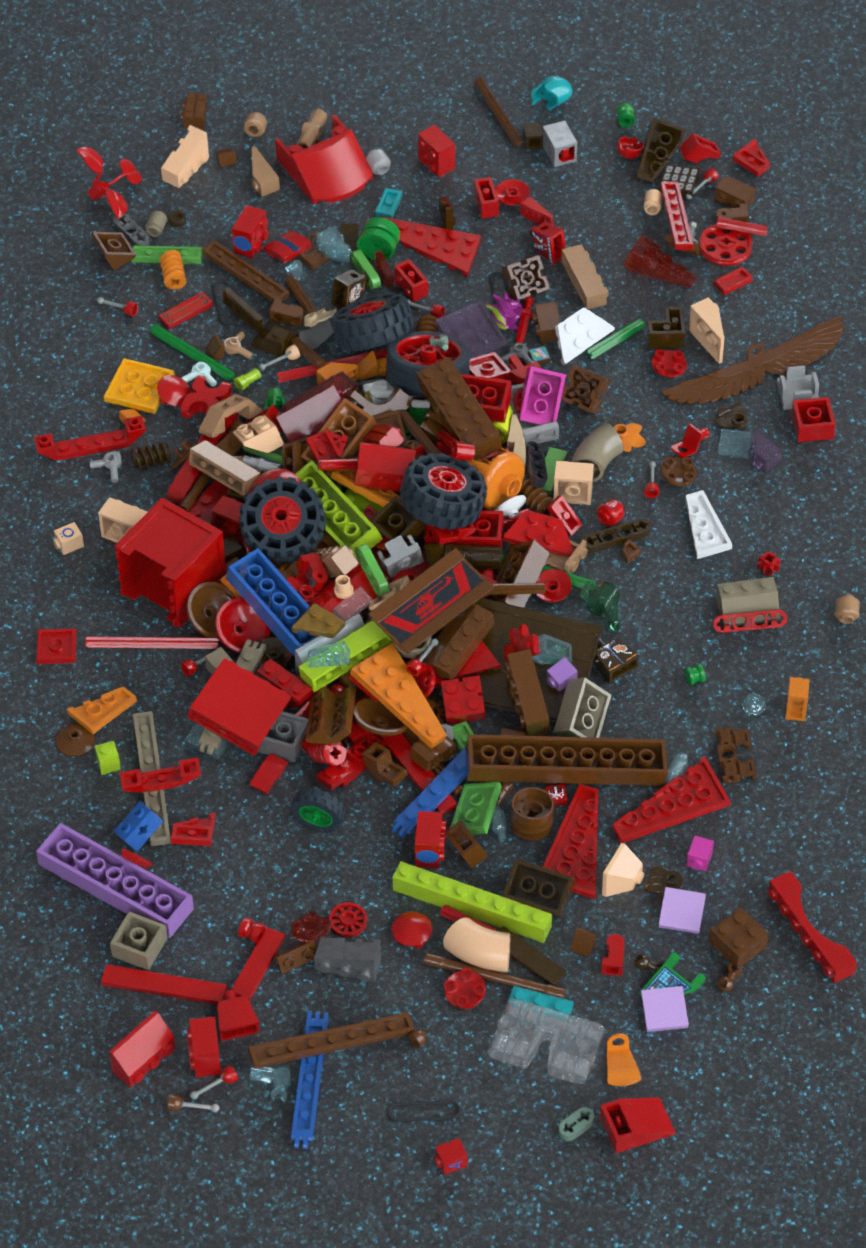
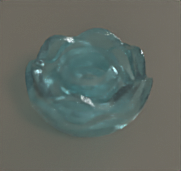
(758, 706)

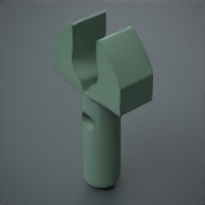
(442, 342)

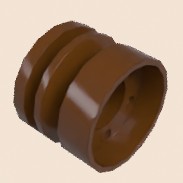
(532, 814)

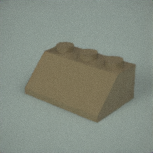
(747, 597)
(582, 710)

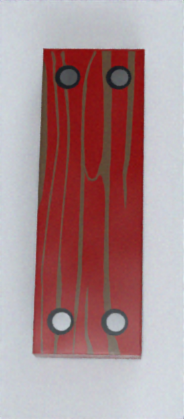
(185, 310)

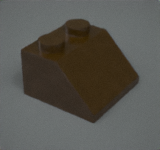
(397, 521)

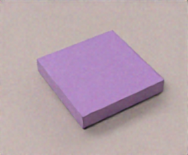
(682, 910)
(664, 1009)

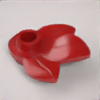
(301, 586)

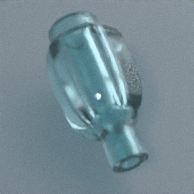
(677, 766)
(499, 824)

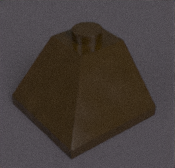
(274, 338)

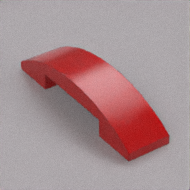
(161, 779)

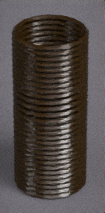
(479, 556)

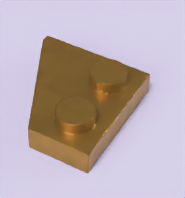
(319, 622)

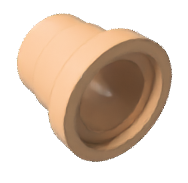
(343, 587)

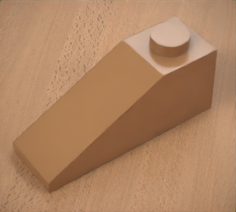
(264, 178)

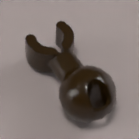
(643, 962)

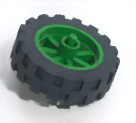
(318, 809)

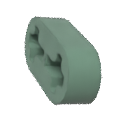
(574, 1122)

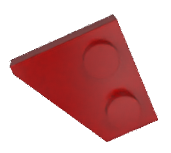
(752, 158)

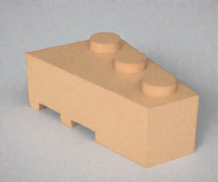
(187, 158)

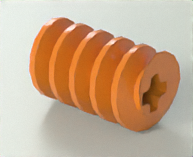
(172, 270)

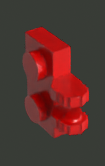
(526, 642)

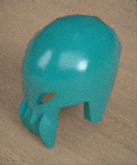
(555, 91)

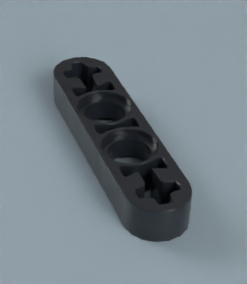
(536, 464)

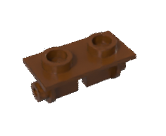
(298, 956)

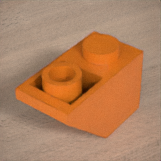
(330, 369)

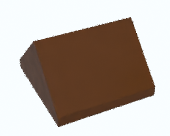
(114, 247)

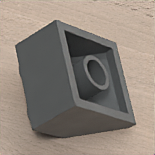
(285, 737)

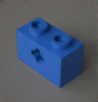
(138, 826)

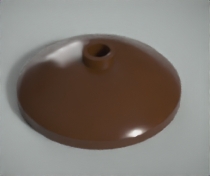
(209, 598)
(377, 718)

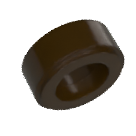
(177, 219)

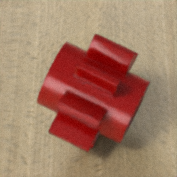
(768, 563)

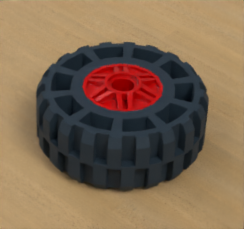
(372, 322)
(443, 491)
(282, 519)

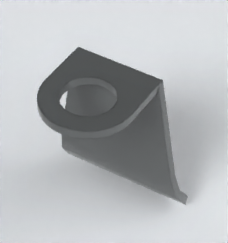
(317, 335)

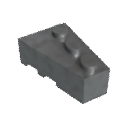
(349, 958)

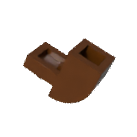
(381, 767)

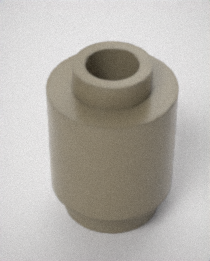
(156, 223)

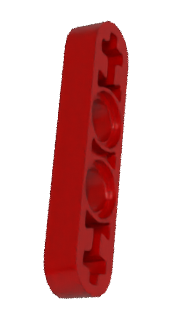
(749, 620)

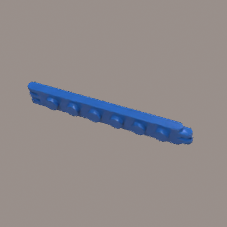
(432, 795)
(308, 1087)

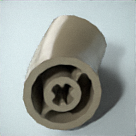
(599, 449)

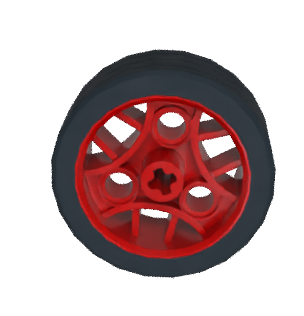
(415, 353)

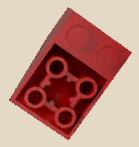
(635, 1122)

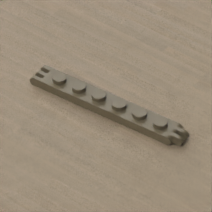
(249, 661)

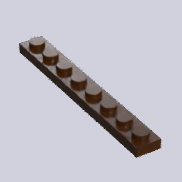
(330, 1040)

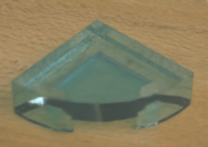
(295, 269)

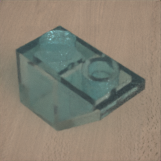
(332, 245)

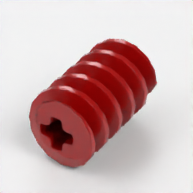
(327, 753)

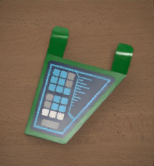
(667, 977)

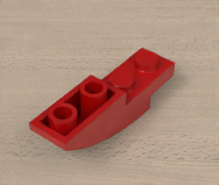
(350, 767)

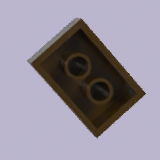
(539, 888)

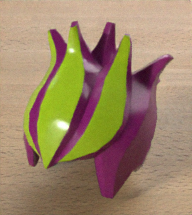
(505, 312)

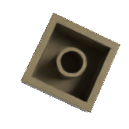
(138, 940)

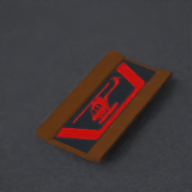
(430, 601)

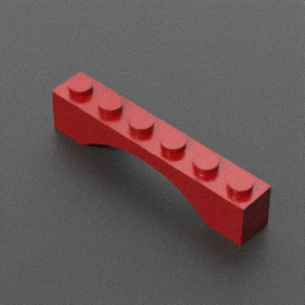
(833, 957)

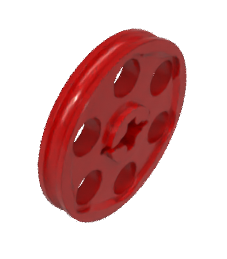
(721, 249)

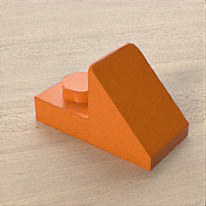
(372, 367)

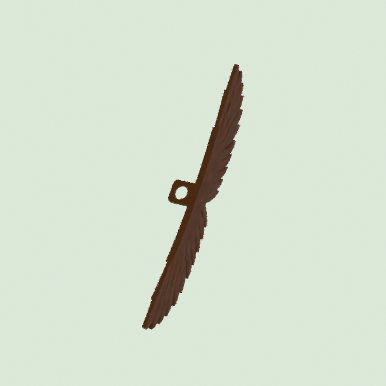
(738, 377)

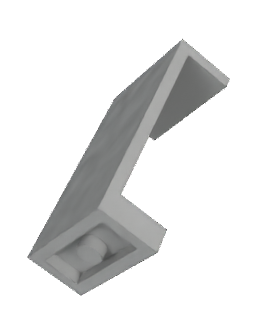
(533, 431)

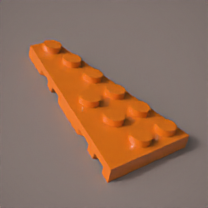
(396, 689)

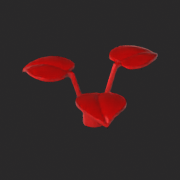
(100, 189)

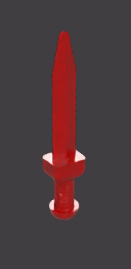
(526, 315)

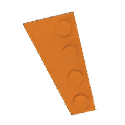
(379, 496)

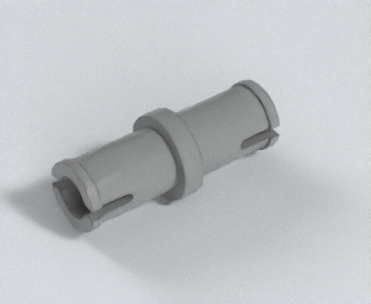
(260, 464)

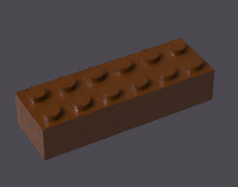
(458, 407)

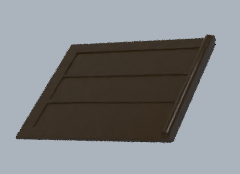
(581, 635)

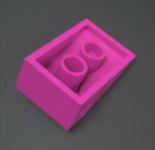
(541, 396)

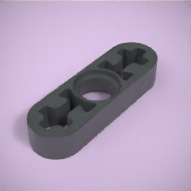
(131, 237)

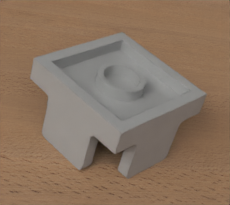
(797, 386)
(401, 555)

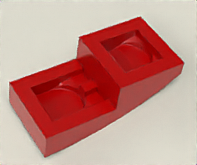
(268, 773)

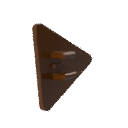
(183, 453)

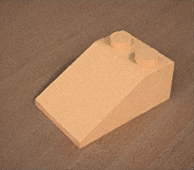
(707, 327)

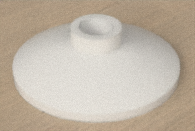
(511, 506)

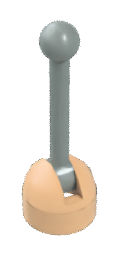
(291, 353)

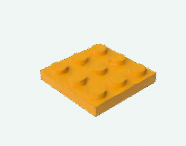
(136, 386)

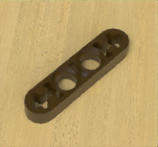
(617, 538)

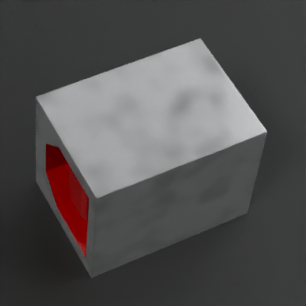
(559, 143)

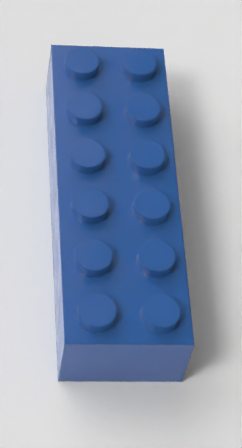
(270, 597)

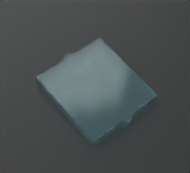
(734, 443)

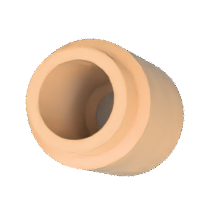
(652, 201)

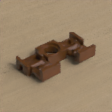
(728, 741)

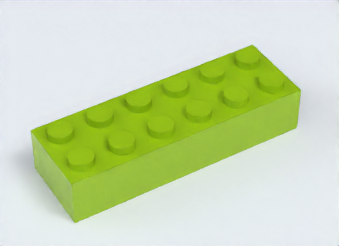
(342, 518)

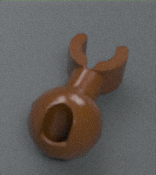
(726, 983)

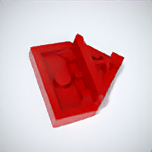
(327, 445)

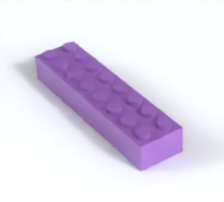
(114, 878)

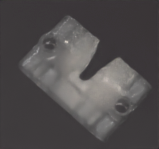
(534, 1024)

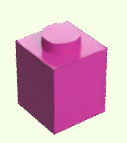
(700, 853)

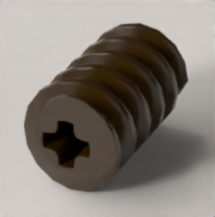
(150, 455)

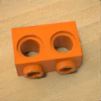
(797, 699)

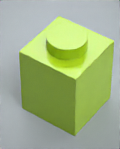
(107, 757)

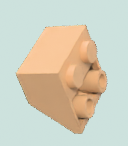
(259, 435)

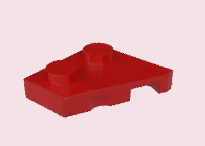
(194, 831)

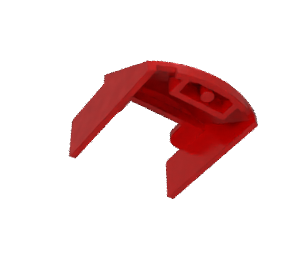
(329, 168)

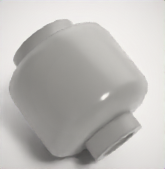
(378, 161)

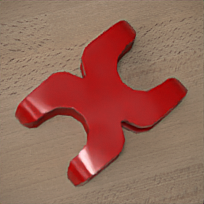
(204, 397)

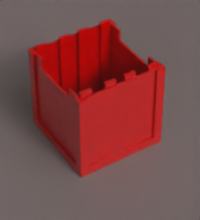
(169, 557)

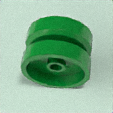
(378, 235)

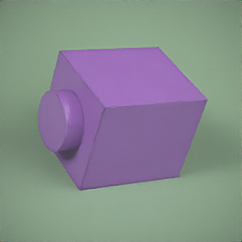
(560, 674)

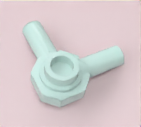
(200, 369)

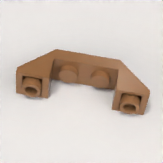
(215, 418)

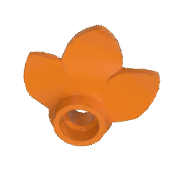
(630, 436)

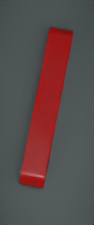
(188, 474)

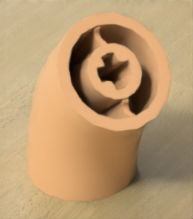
(478, 945)

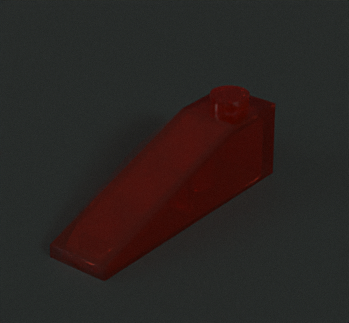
(651, 262)

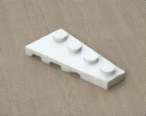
(706, 528)

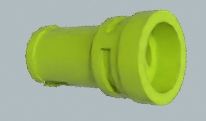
(244, 380)

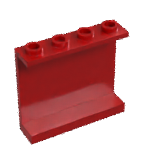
(238, 706)

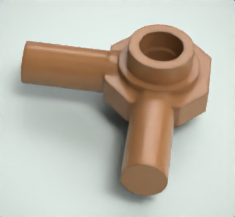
(233, 346)

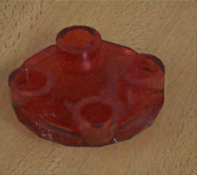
(311, 927)

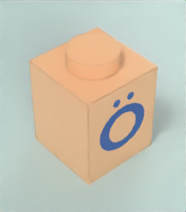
(68, 538)

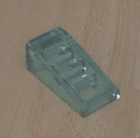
(336, 655)

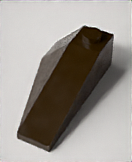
(659, 146)

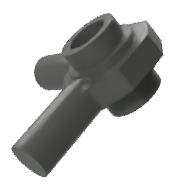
(521, 352)

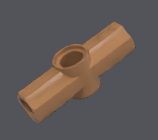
(312, 129)

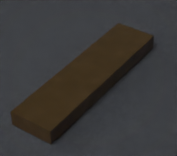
(534, 960)

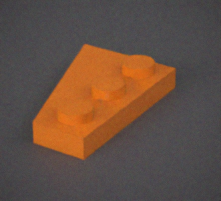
(103, 710)

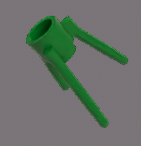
(275, 398)

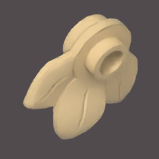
(316, 317)

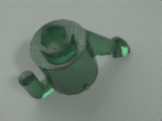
(603, 601)

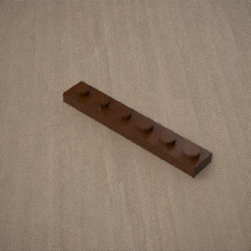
(245, 272)

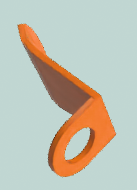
(620, 1063)

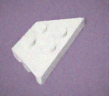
(580, 333)

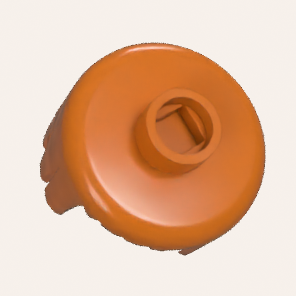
(502, 476)

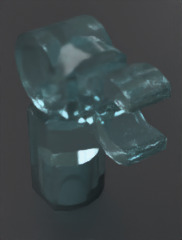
(280, 1076)

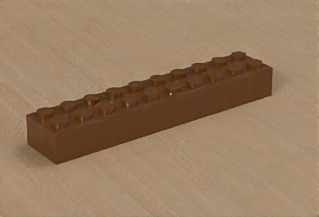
(566, 760)

